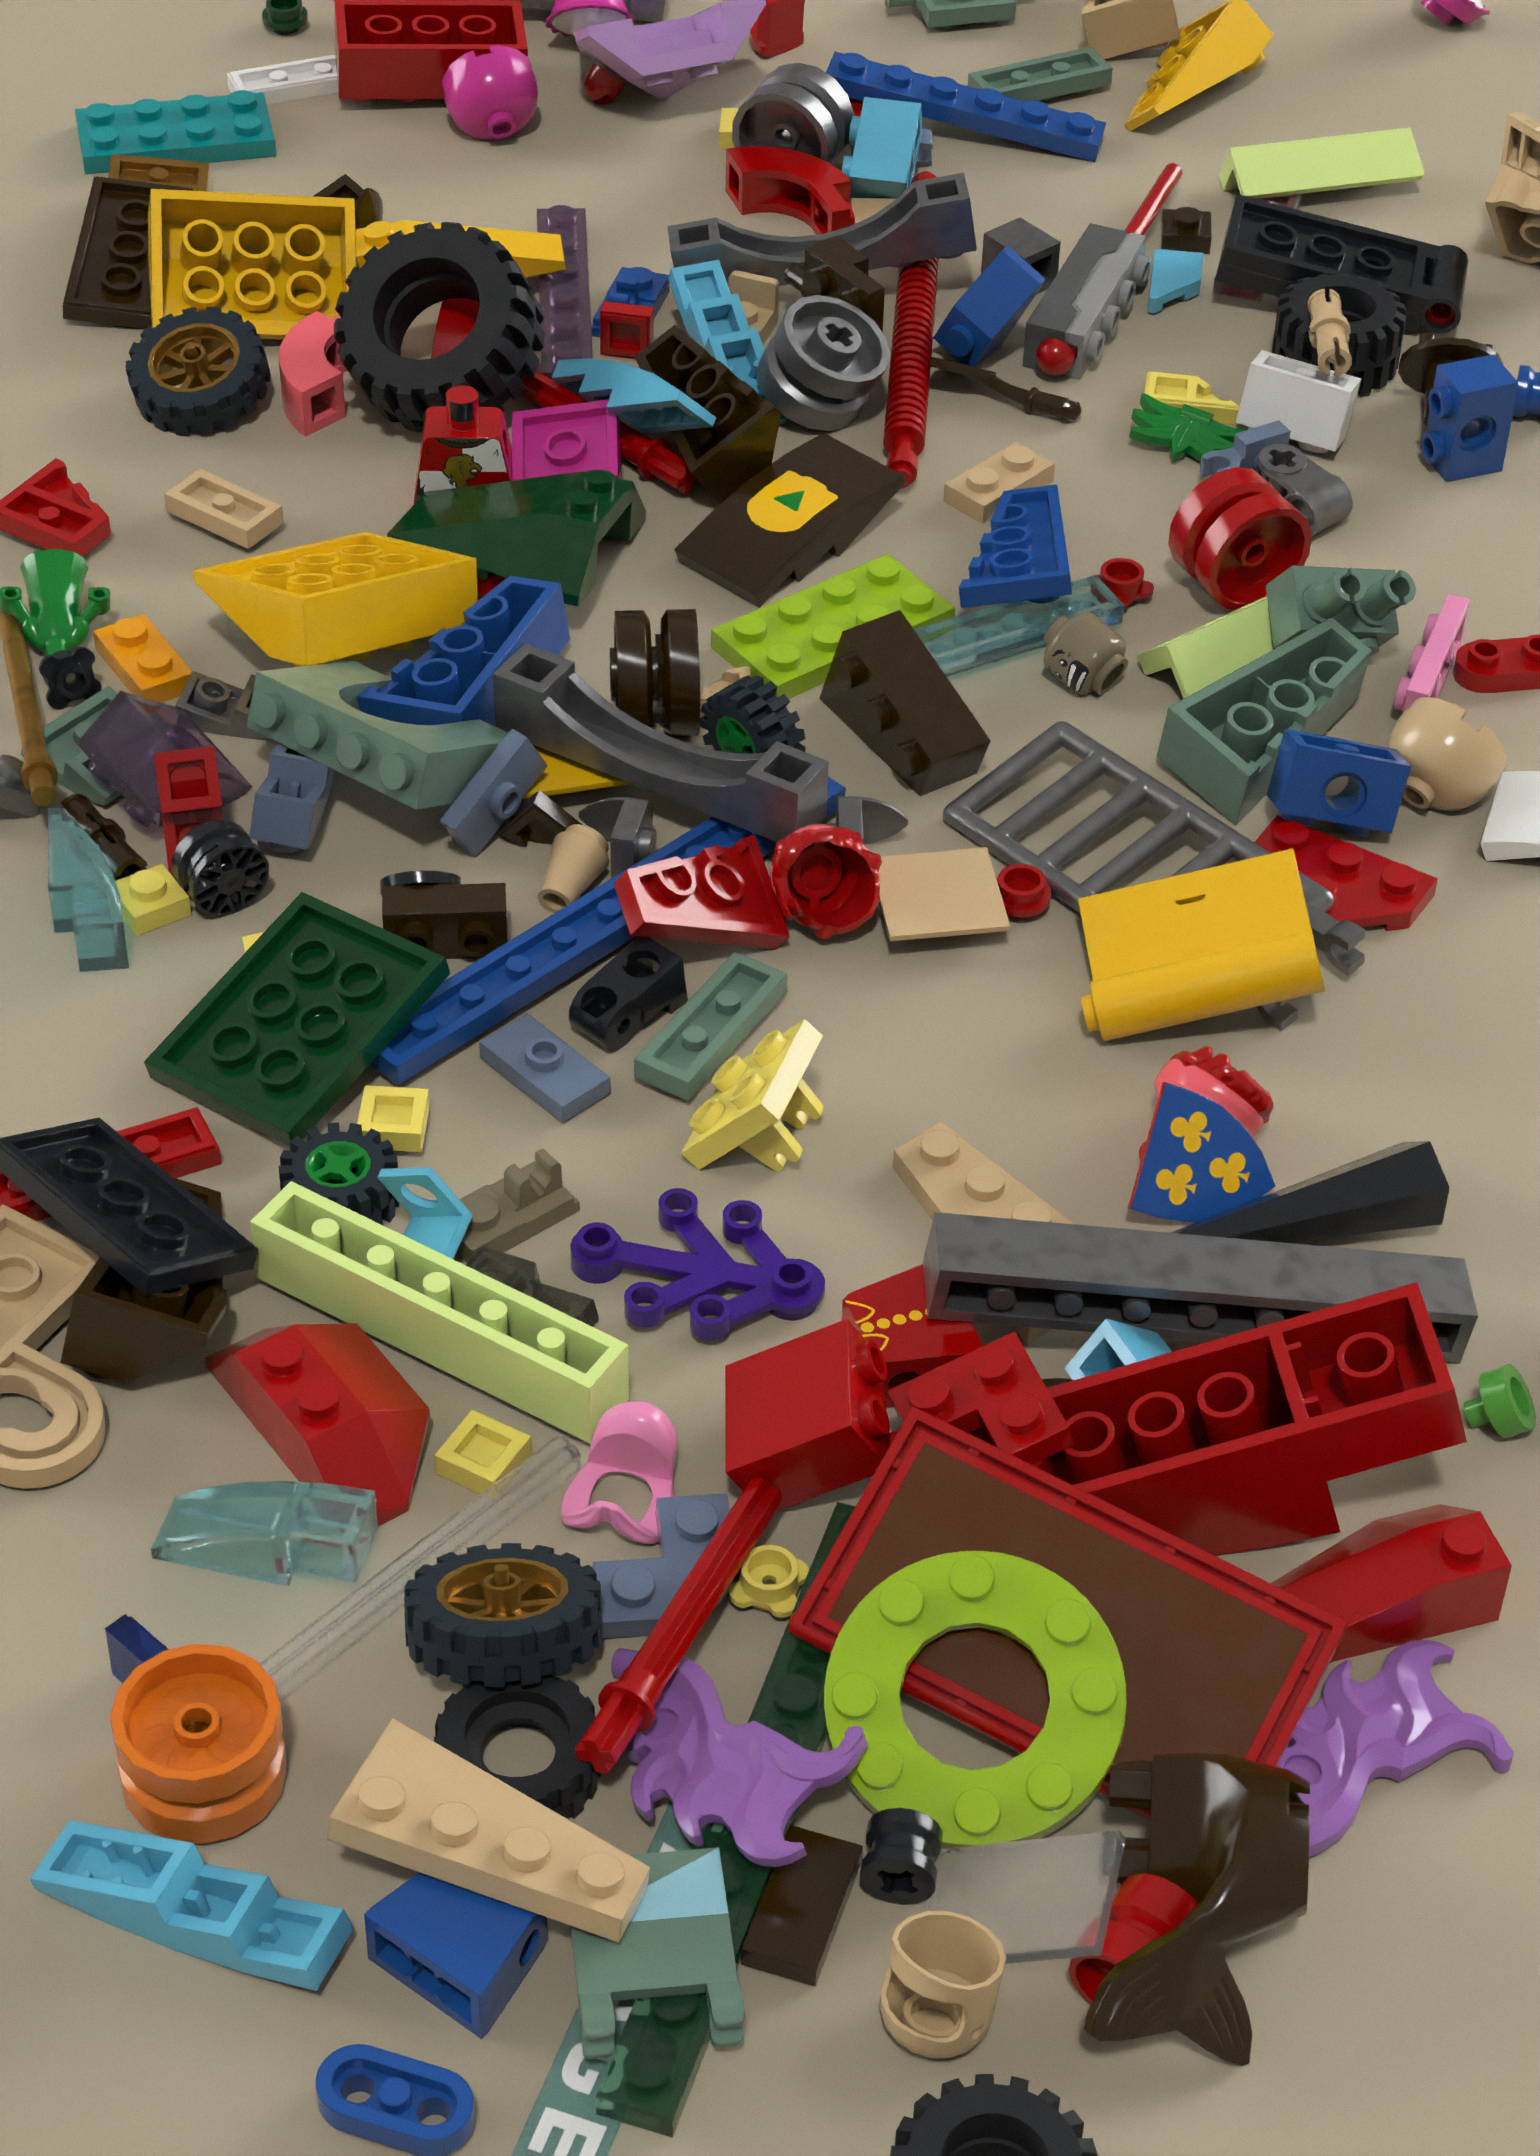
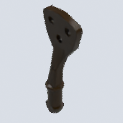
(1032, 400)

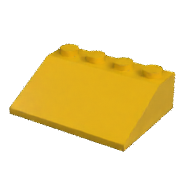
(249, 255)
(343, 596)

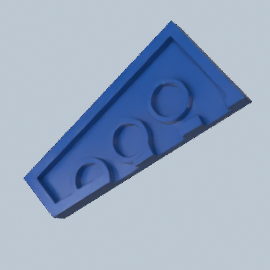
(1022, 553)

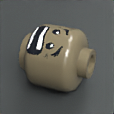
(1085, 653)

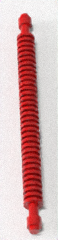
(909, 363)

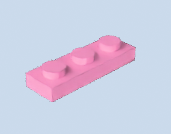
(1436, 655)

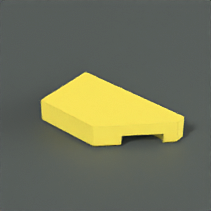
(1192, 391)

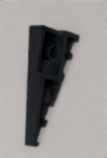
(1372, 1194)

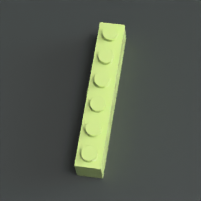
(440, 1310)

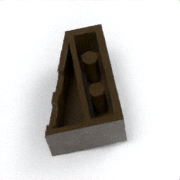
(903, 704)

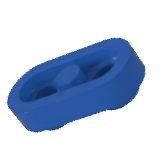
(400, 2098)

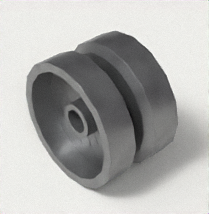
(797, 111)
(823, 362)

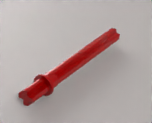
(651, 456)
(630, 1700)

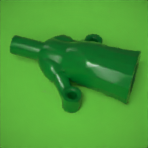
(54, 594)

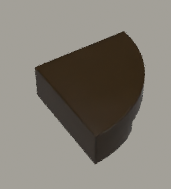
(537, 821)

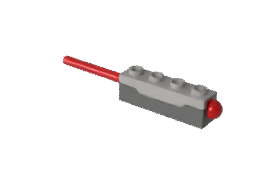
(1093, 290)

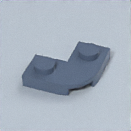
(641, 1589)

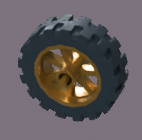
(201, 400)
(503, 1614)

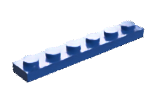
(970, 107)

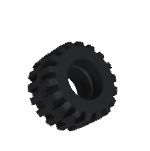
(1374, 321)
(991, 2122)

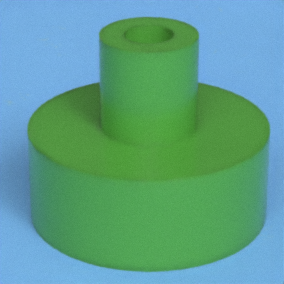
(1503, 1402)

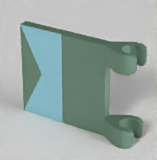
(670, 1948)

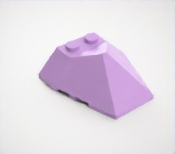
(671, 52)

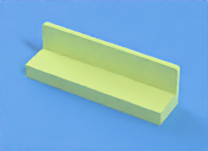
(1322, 164)
(1213, 648)

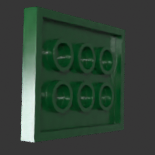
(297, 1018)

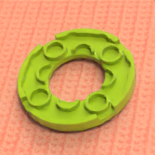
(1026, 1603)

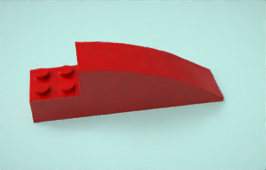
(1248, 1428)

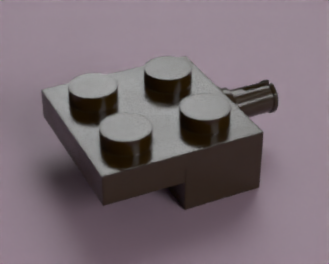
(838, 272)

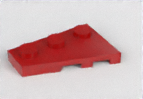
(705, 898)

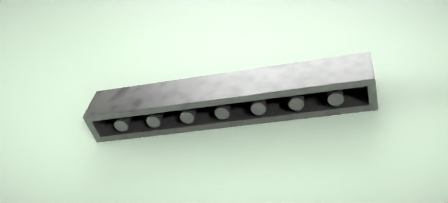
(1168, 1281)

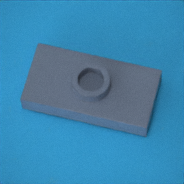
(493, 793)
(545, 1067)

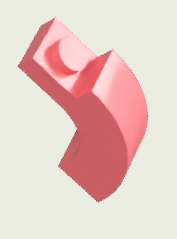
(312, 374)

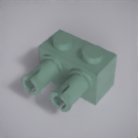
(1355, 597)

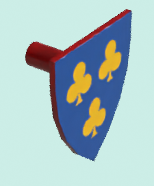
(1196, 1160)

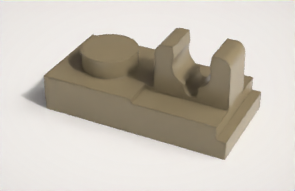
(517, 1206)

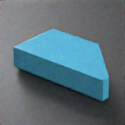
(1174, 276)

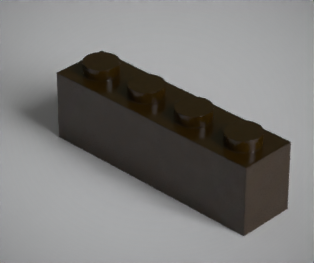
(744, 424)

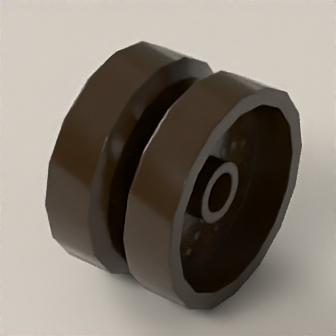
(657, 672)

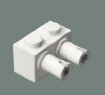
(1301, 398)

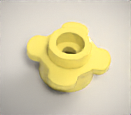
(774, 1566)

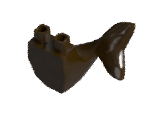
(1240, 1848)

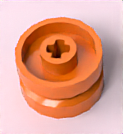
(199, 1743)

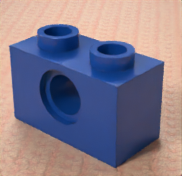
(1469, 418)
(1312, 761)

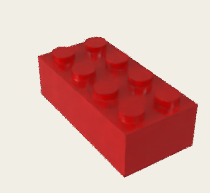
(409, 44)

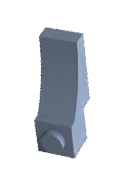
(291, 801)

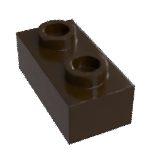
(448, 918)

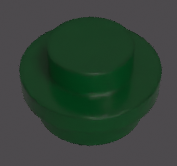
(284, 16)

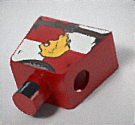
(462, 444)

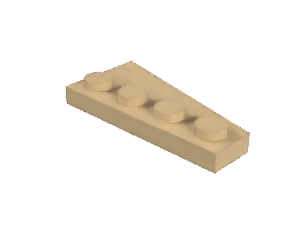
(957, 1178)
(476, 1832)

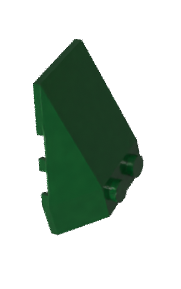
(530, 525)

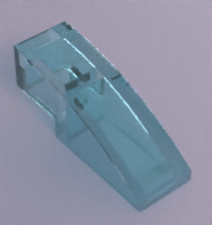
(84, 895)
(270, 1530)

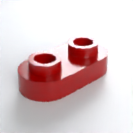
(1499, 665)

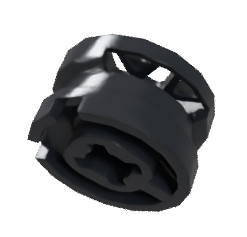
(217, 863)

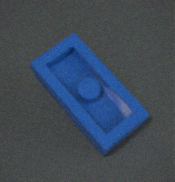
(635, 287)

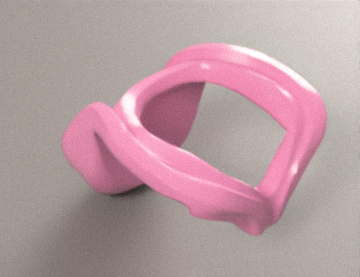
(628, 1440)

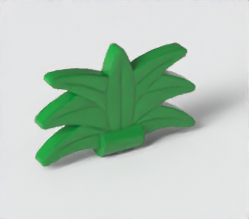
(1182, 429)

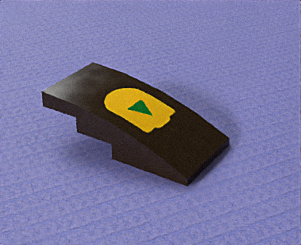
(789, 518)

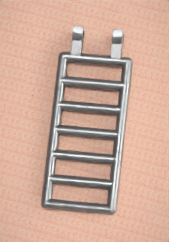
(1330, 935)

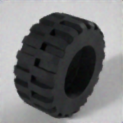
(405, 281)

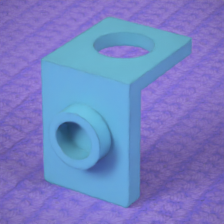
(433, 1223)

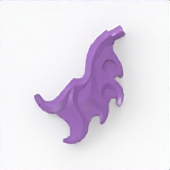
(1378, 1731)
(727, 1771)

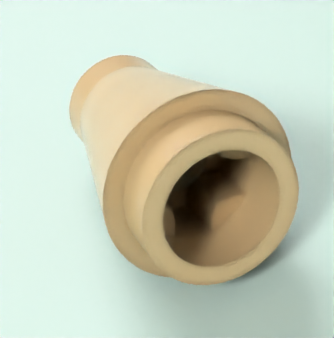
(573, 865)

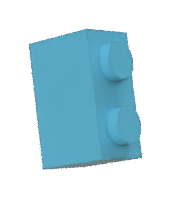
(884, 148)

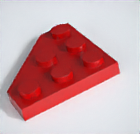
(1363, 884)

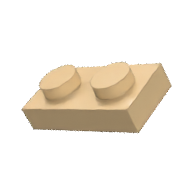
(981, 487)
(223, 508)

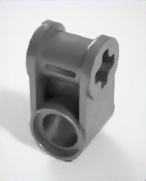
(1306, 485)

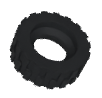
(546, 1705)

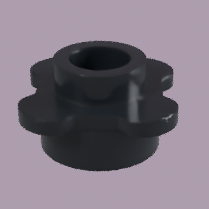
(58, 665)

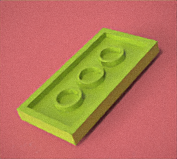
(799, 634)

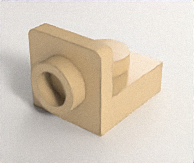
(759, 300)

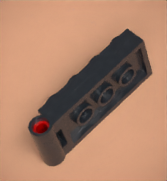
(1278, 245)

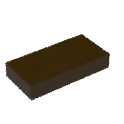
(802, 1908)

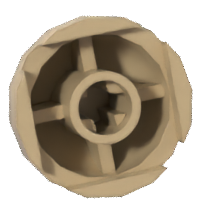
(1447, 756)

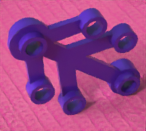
(777, 1284)

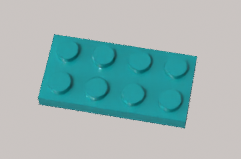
(181, 129)

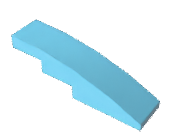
(718, 320)
(633, 395)
(196, 1908)

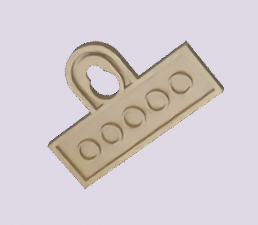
(36, 1297)

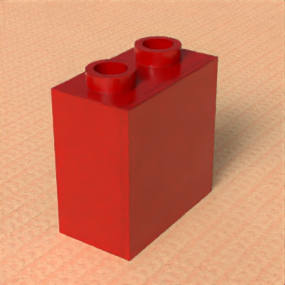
(807, 1414)

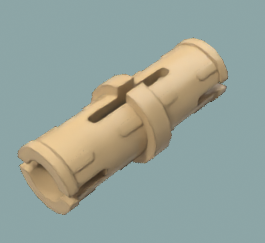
(1329, 332)

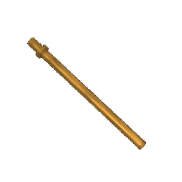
(38, 771)

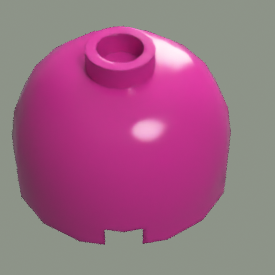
(491, 93)

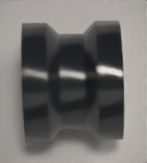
(901, 1856)

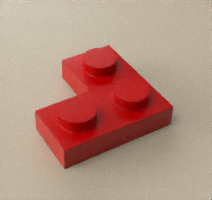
(992, 1390)

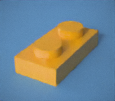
(142, 658)

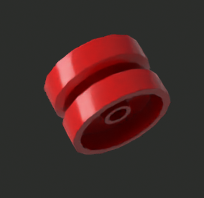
(1237, 536)

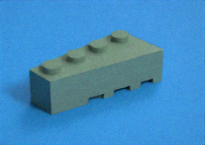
(1232, 730)

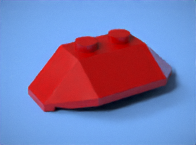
(330, 1408)

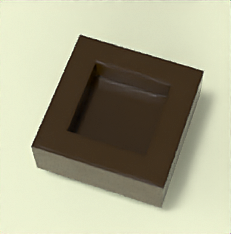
(1186, 230)

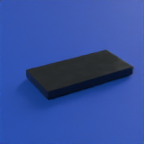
(124, 1206)

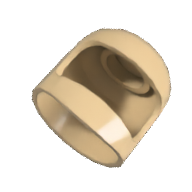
(945, 1966)

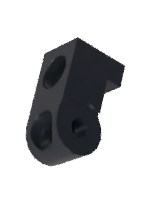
(629, 993)

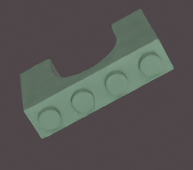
(320, 717)

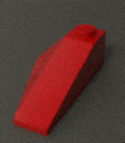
(1407, 1578)

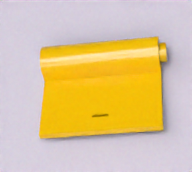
(1198, 946)

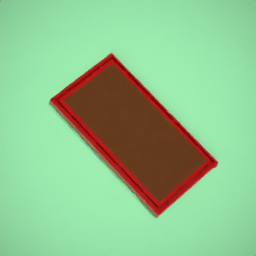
(1202, 1644)

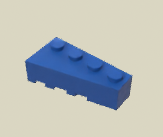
(457, 672)

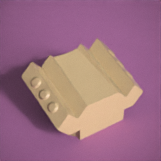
(1515, 194)

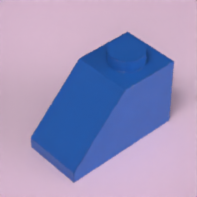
(989, 308)

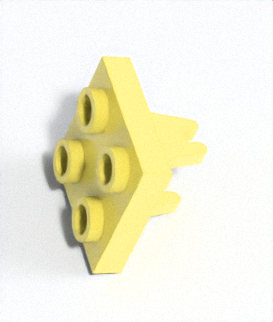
(754, 1097)

